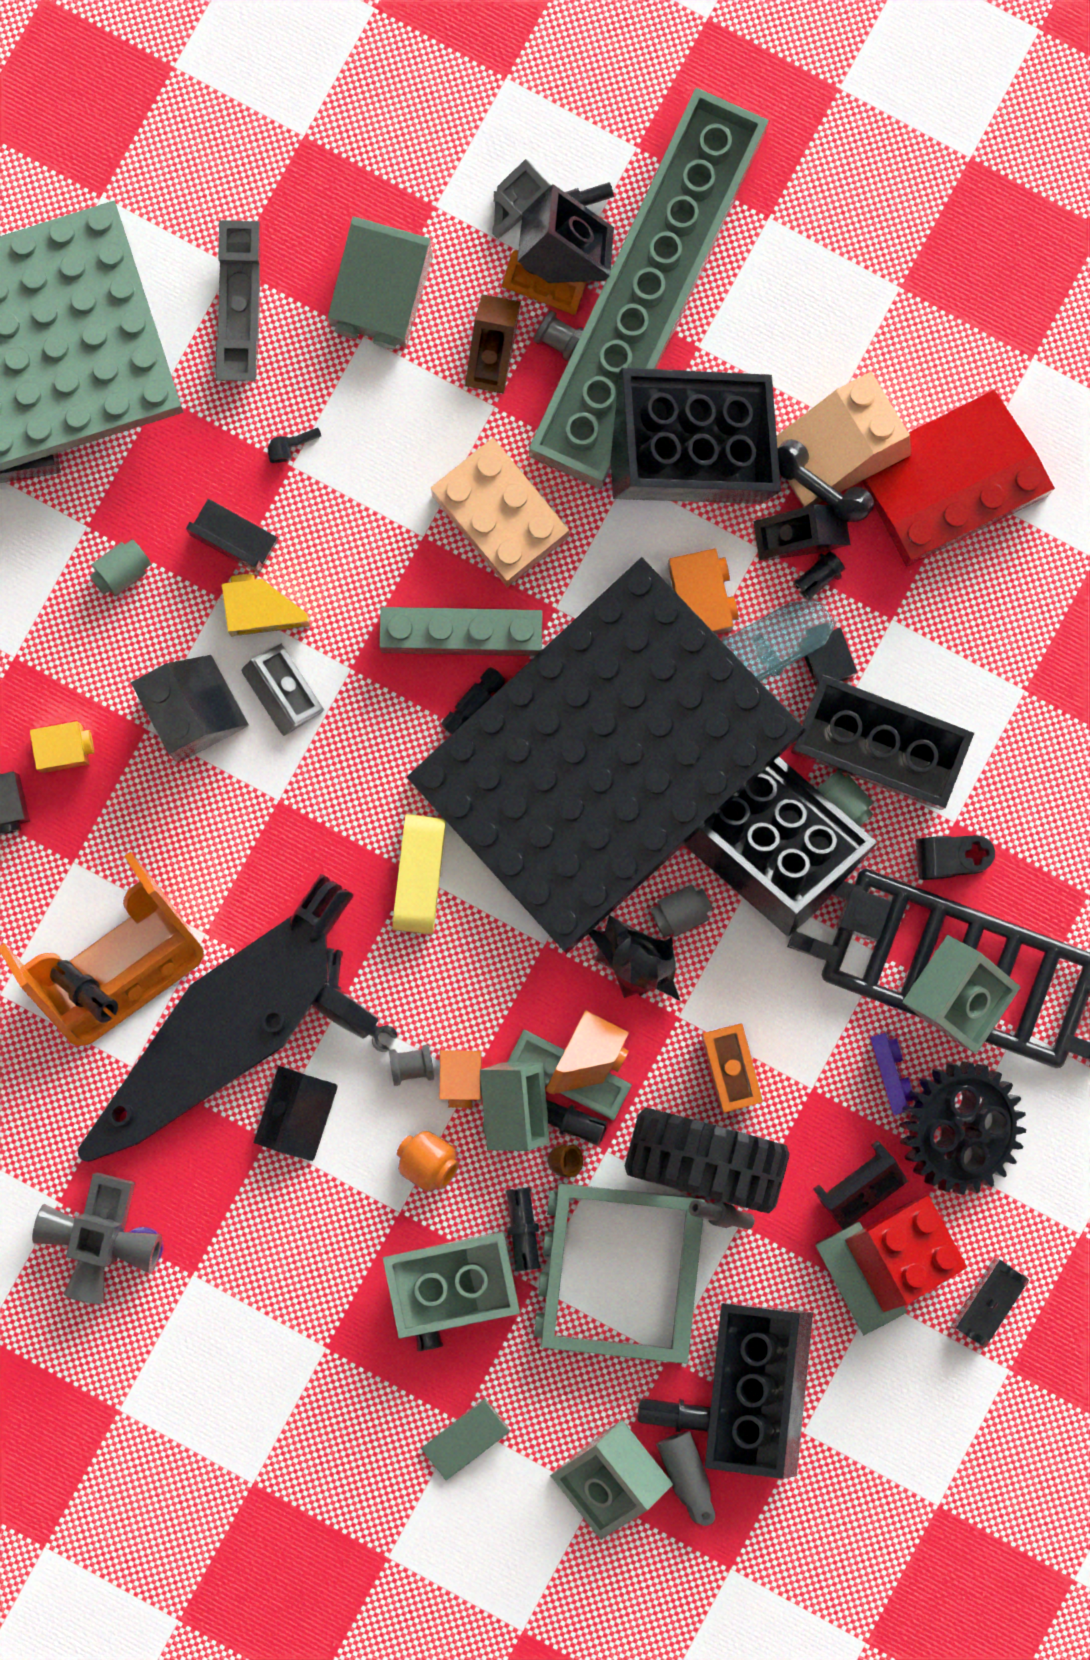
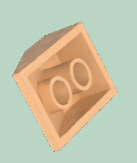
(849, 436)

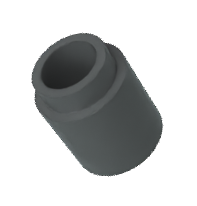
(681, 911)

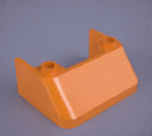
(128, 962)

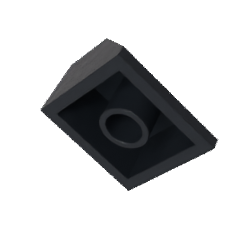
(564, 240)

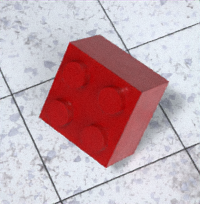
(906, 1254)

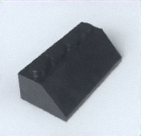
(883, 742)
(758, 1390)

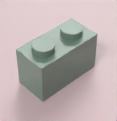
(514, 1106)

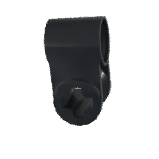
(945, 856)

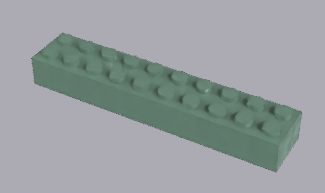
(649, 281)

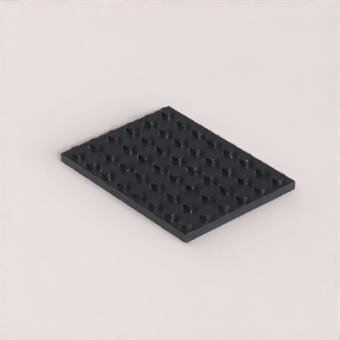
(605, 754)

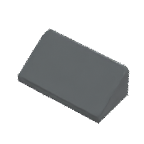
(282, 689)

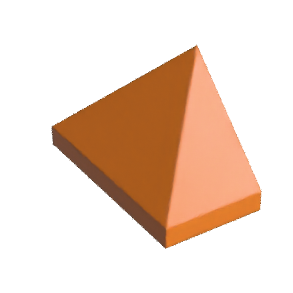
(562, 295)

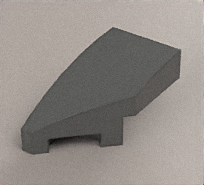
(516, 195)

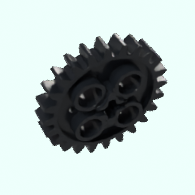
(988, 1146)

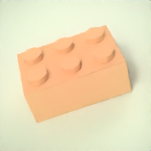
(500, 512)

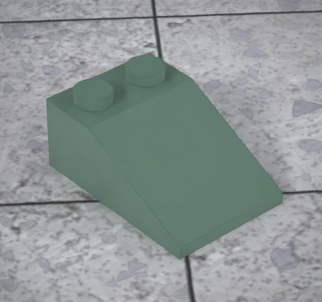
(451, 1284)

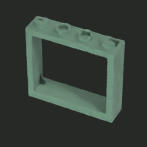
(550, 1282)

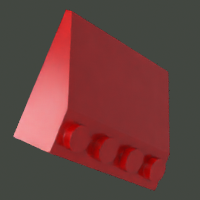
(958, 479)

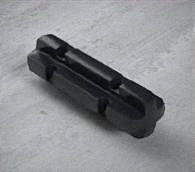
(473, 700)

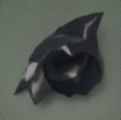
(636, 959)

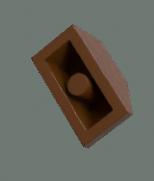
(492, 343)

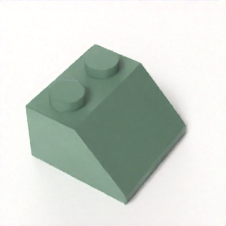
(961, 993)
(612, 1480)

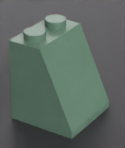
(380, 283)

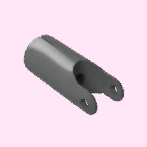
(688, 1476)

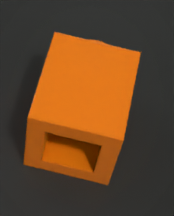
(460, 1077)

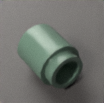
(119, 568)
(847, 797)

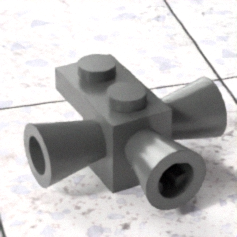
(98, 1237)

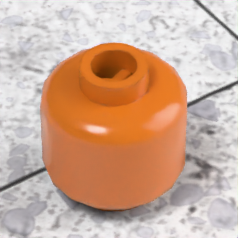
(427, 1161)

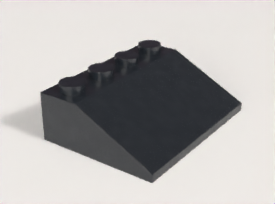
(694, 437)
(782, 846)

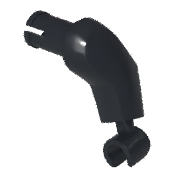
(345, 1011)

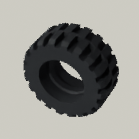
(707, 1160)

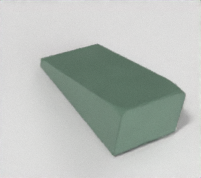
(465, 1439)

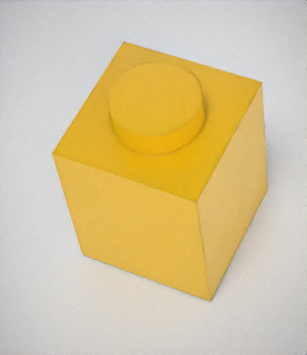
(61, 746)

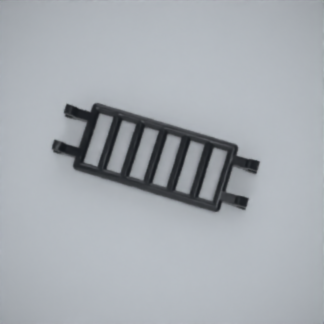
(978, 922)

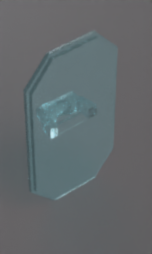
(782, 637)

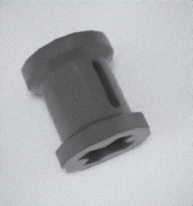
(558, 335)
(411, 1065)

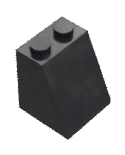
(189, 705)

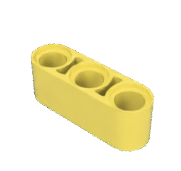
(419, 874)

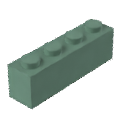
(460, 631)

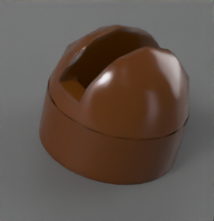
(565, 1160)

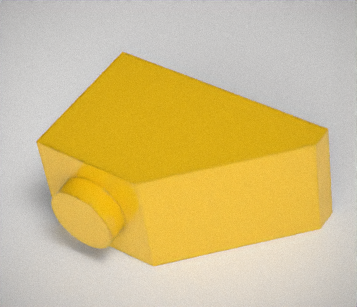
(257, 607)

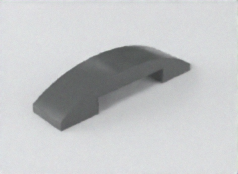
(238, 301)

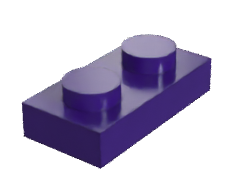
(888, 1055)

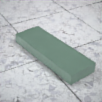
(602, 1098)

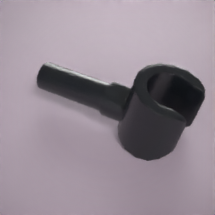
(280, 446)

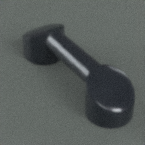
(850, 507)

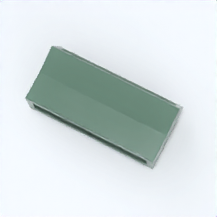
(852, 1282)

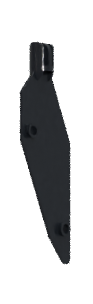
(225, 1024)

